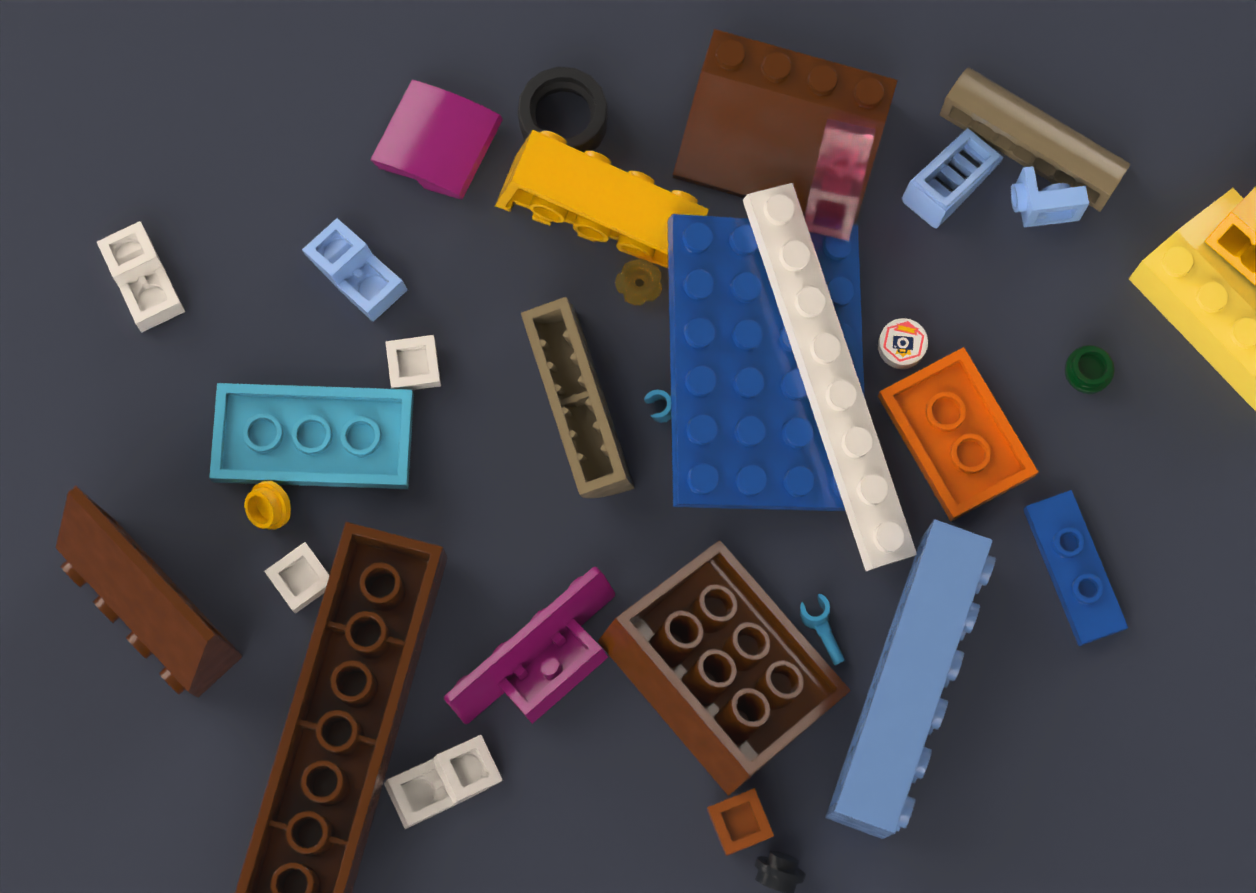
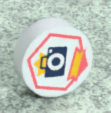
(902, 343)

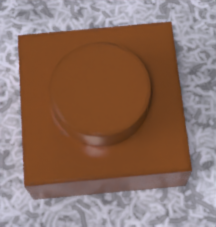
(740, 822)

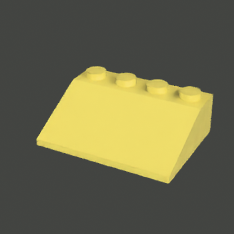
(1206, 296)

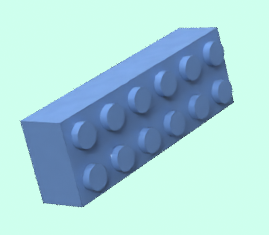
(909, 680)

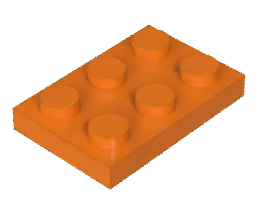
(957, 434)

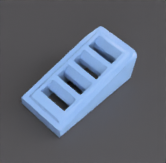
(933, 200)

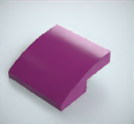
(437, 139)

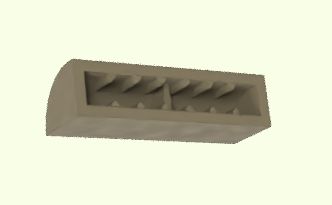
(1033, 137)
(577, 400)

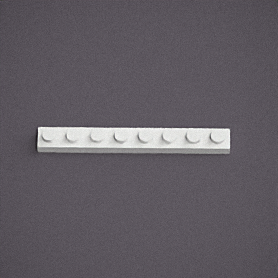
(829, 377)

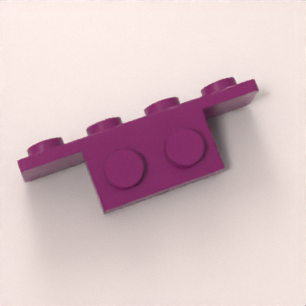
(541, 658)

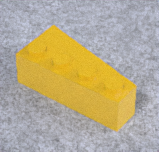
(594, 196)

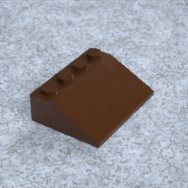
(766, 113)
(142, 596)
(723, 666)

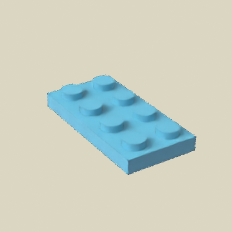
(312, 436)

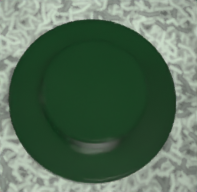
(1089, 369)

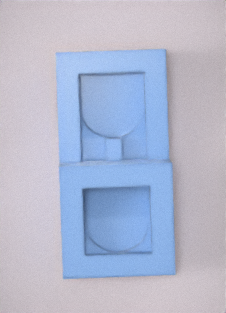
(354, 269)

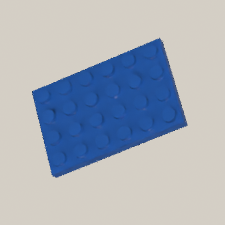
(736, 389)

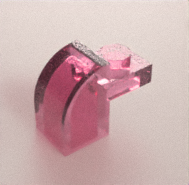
(838, 179)

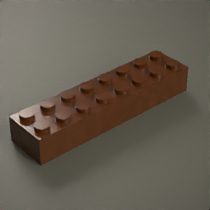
(344, 715)

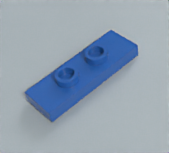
(1075, 568)

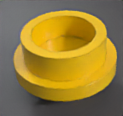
(267, 506)

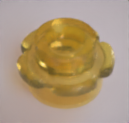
(636, 270)

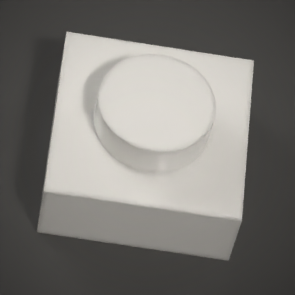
(413, 363)
(299, 577)

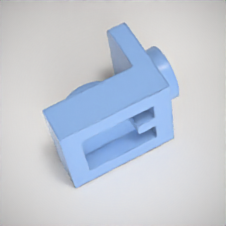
(1050, 206)

